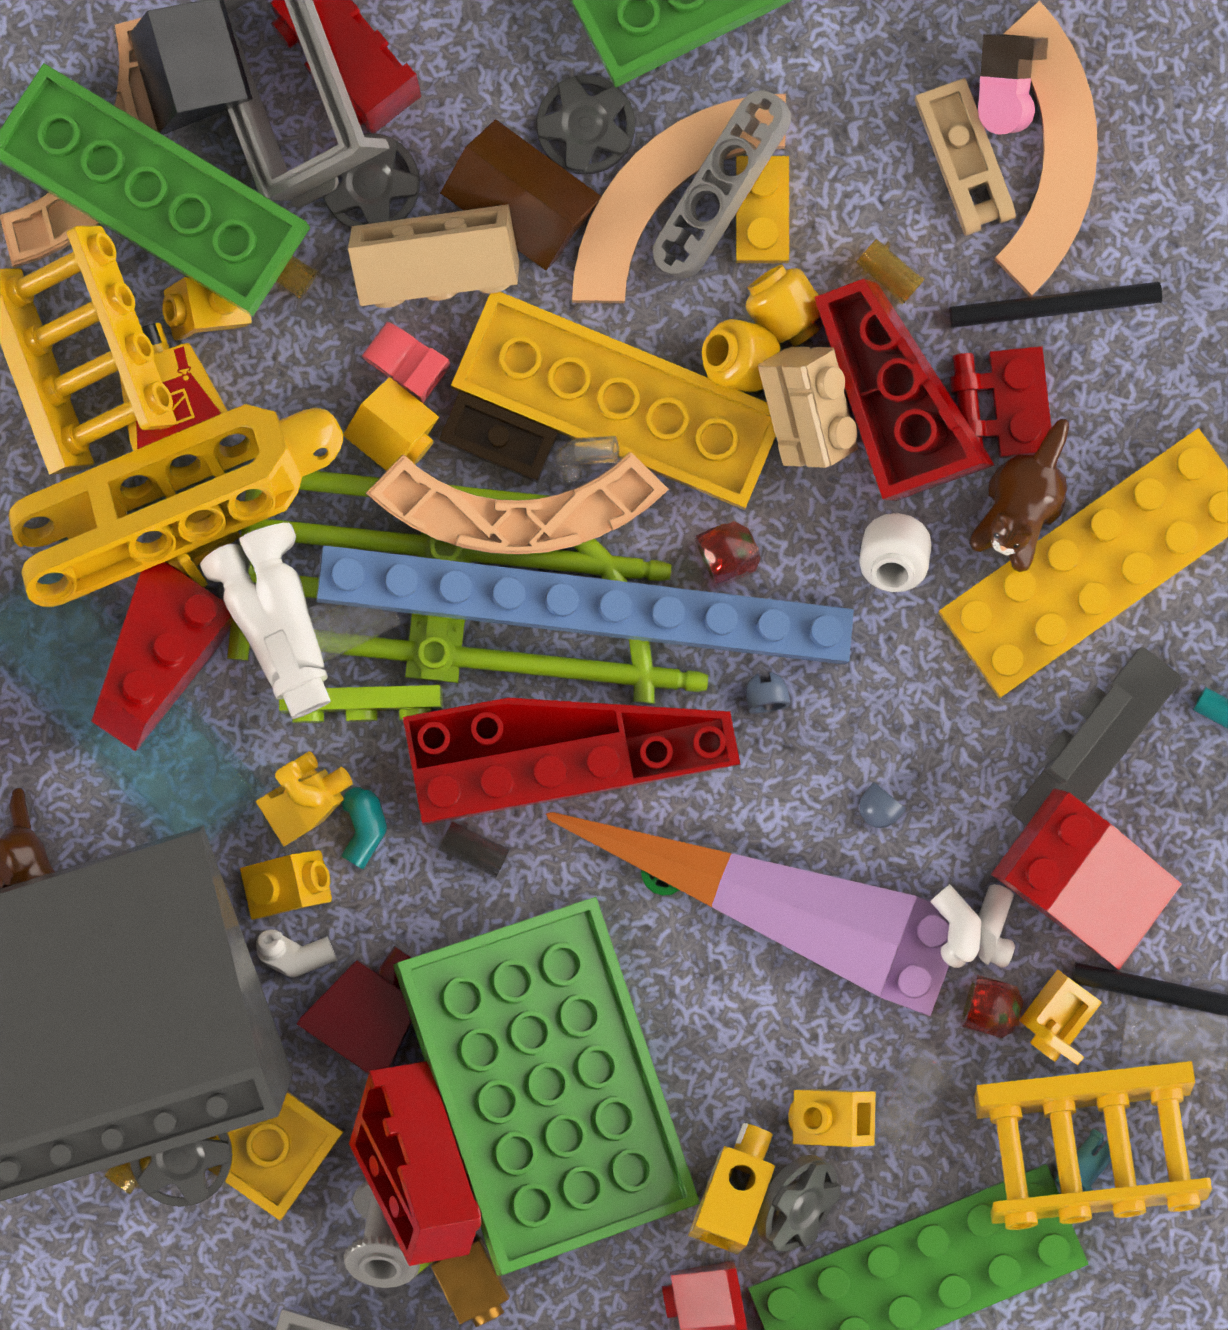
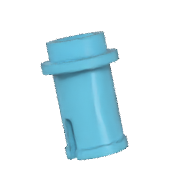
(1090, 1165)

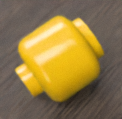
(784, 304)
(734, 352)

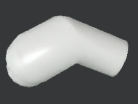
(291, 958)

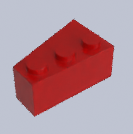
(370, 71)
(160, 650)
(414, 1164)

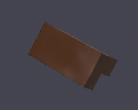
(541, 195)

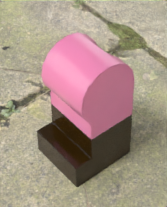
(1006, 81)

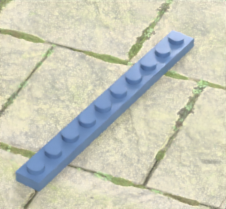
(584, 605)

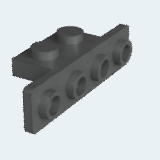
(1105, 734)

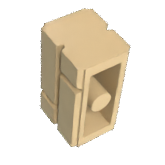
(808, 406)

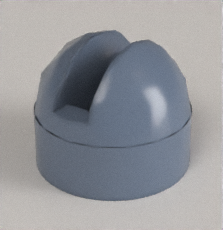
(767, 693)
(879, 807)

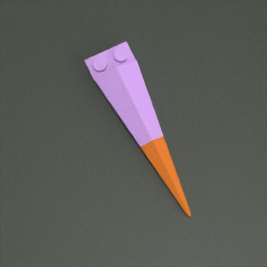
(851, 928)

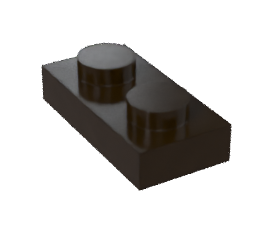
(498, 436)

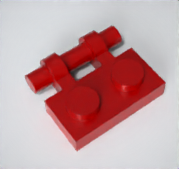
(1018, 397)

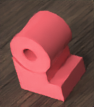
(406, 361)

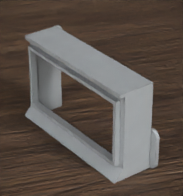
(318, 175)

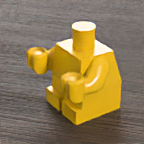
(302, 803)

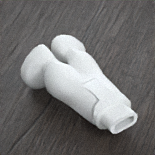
(272, 614)

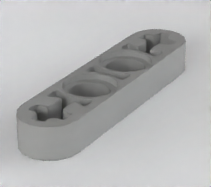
(714, 180)

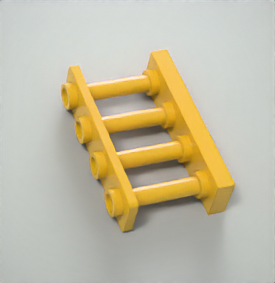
(34, 368)
(1112, 1095)

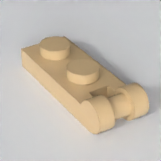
(964, 154)

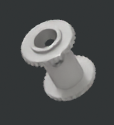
(377, 1257)

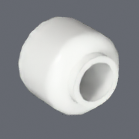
(895, 552)

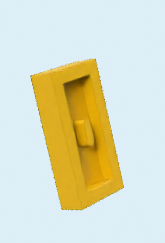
(764, 215)

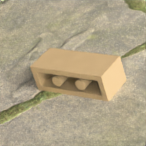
(434, 256)

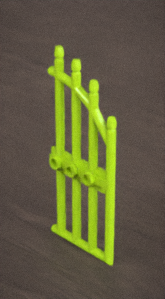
(436, 642)

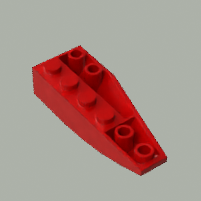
(554, 750)

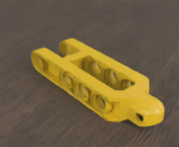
(95, 505)

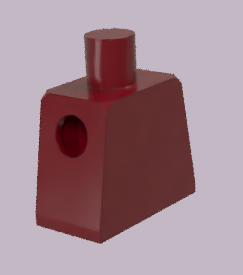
(362, 1014)

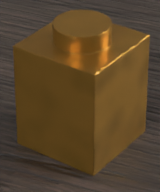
(472, 1285)

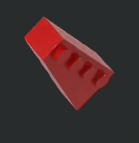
(897, 399)

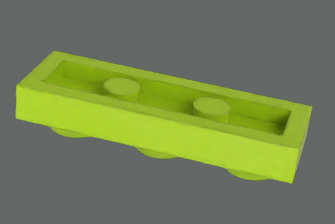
(364, 702)

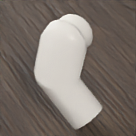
(992, 917)
(963, 928)

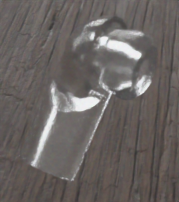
(584, 450)

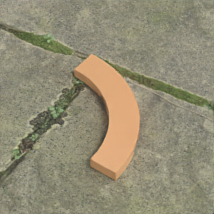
(1067, 159)
(640, 191)
(43, 224)
(517, 524)

